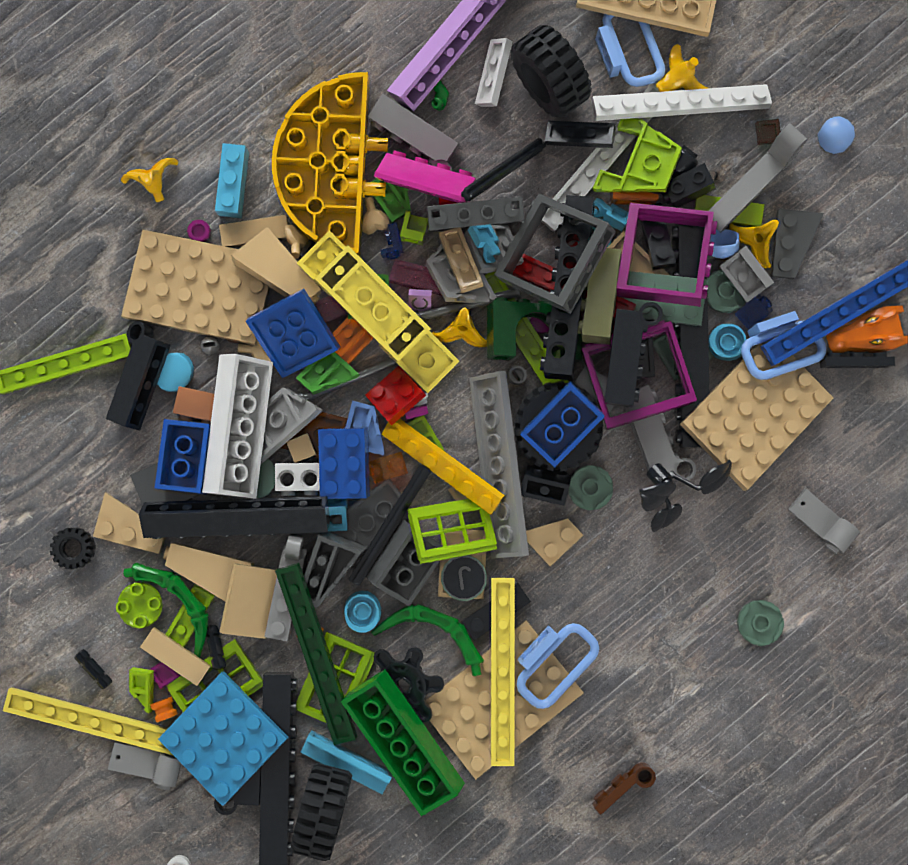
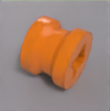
(164, 709)

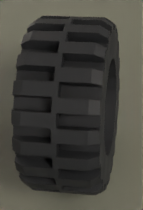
(551, 71)
(532, 406)
(321, 812)

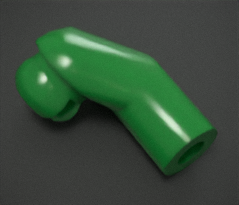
(441, 96)

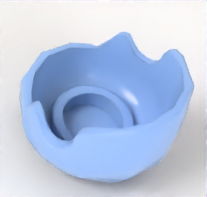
(836, 135)
(725, 243)

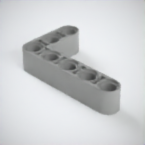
(759, 177)

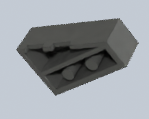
(329, 564)

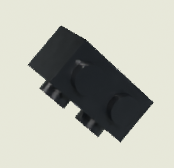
(546, 485)

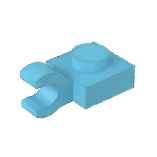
(612, 214)
(485, 238)

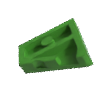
(395, 202)
(326, 374)

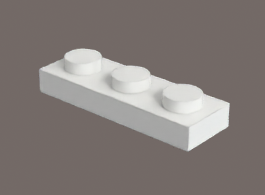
(493, 72)

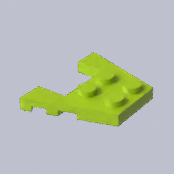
(649, 164)

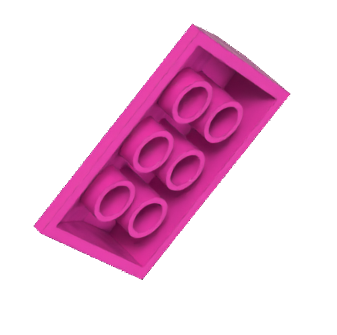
(423, 177)

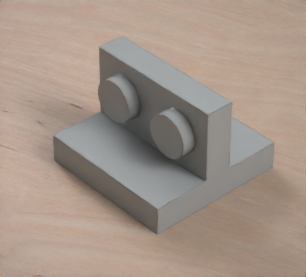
(746, 274)

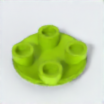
(139, 605)

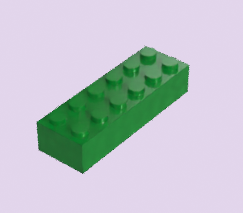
(403, 743)

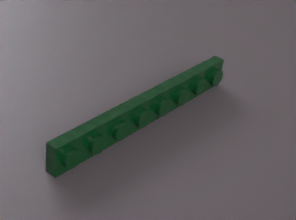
(316, 653)

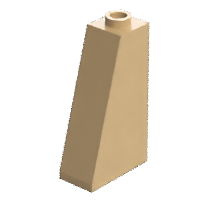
(274, 266)
(202, 567)

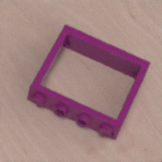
(666, 215)
(651, 410)

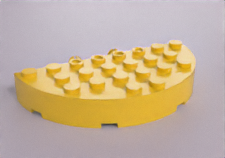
(323, 157)

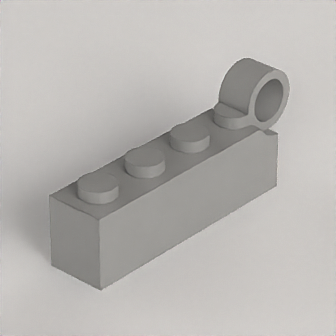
(414, 131)
(653, 439)
(279, 620)

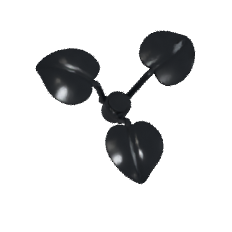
(663, 487)

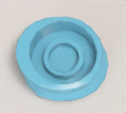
(726, 342)
(176, 372)
(362, 611)

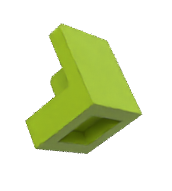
(413, 229)

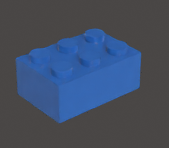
(562, 424)
(182, 456)
(344, 463)

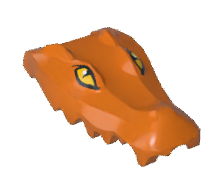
(871, 332)

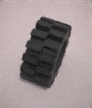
(62, 538)

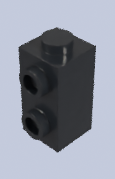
(689, 186)

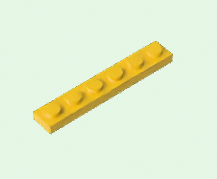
(443, 465)

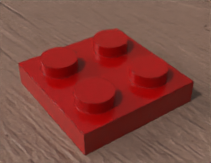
(395, 395)

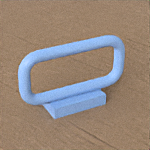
(614, 57)
(769, 330)
(541, 649)

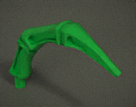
(176, 586)
(446, 623)

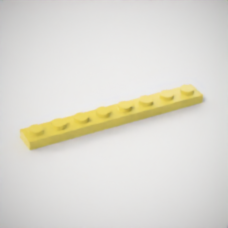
(502, 671)
(85, 719)

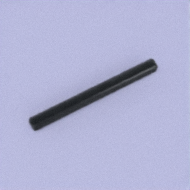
(503, 169)
(389, 525)

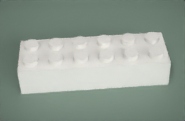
(237, 426)

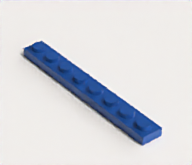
(836, 314)

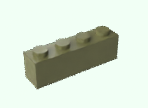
(601, 300)

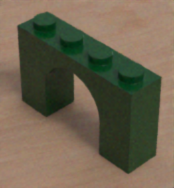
(502, 324)

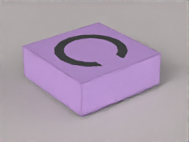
(419, 299)

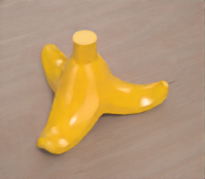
(680, 73)
(151, 178)
(758, 239)
(462, 328)

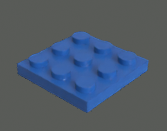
(293, 333)

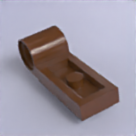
(621, 785)

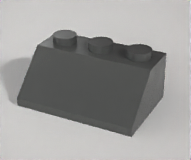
(398, 567)

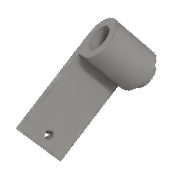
(824, 522)
(145, 763)

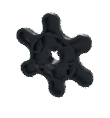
(412, 673)

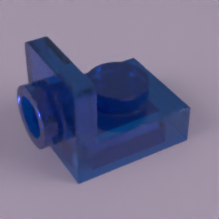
(392, 237)
(754, 311)

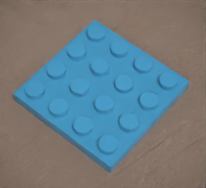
(223, 738)

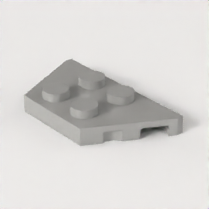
(445, 280)
(285, 418)

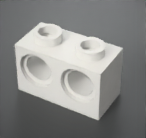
(299, 472)

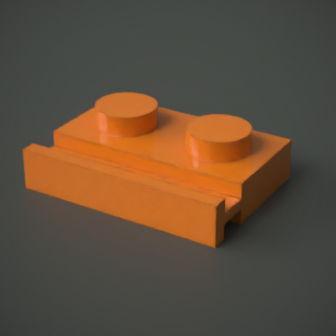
(352, 339)

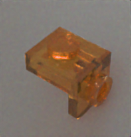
(387, 467)

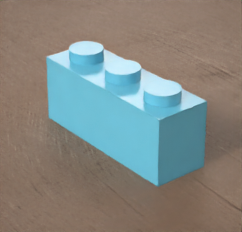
(232, 180)

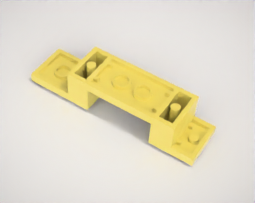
(378, 310)

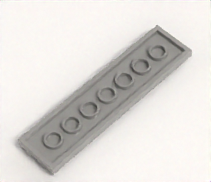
(499, 460)

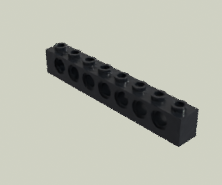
(564, 367)

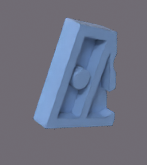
(365, 416)

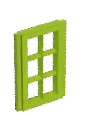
(451, 551)
(228, 650)
(358, 677)

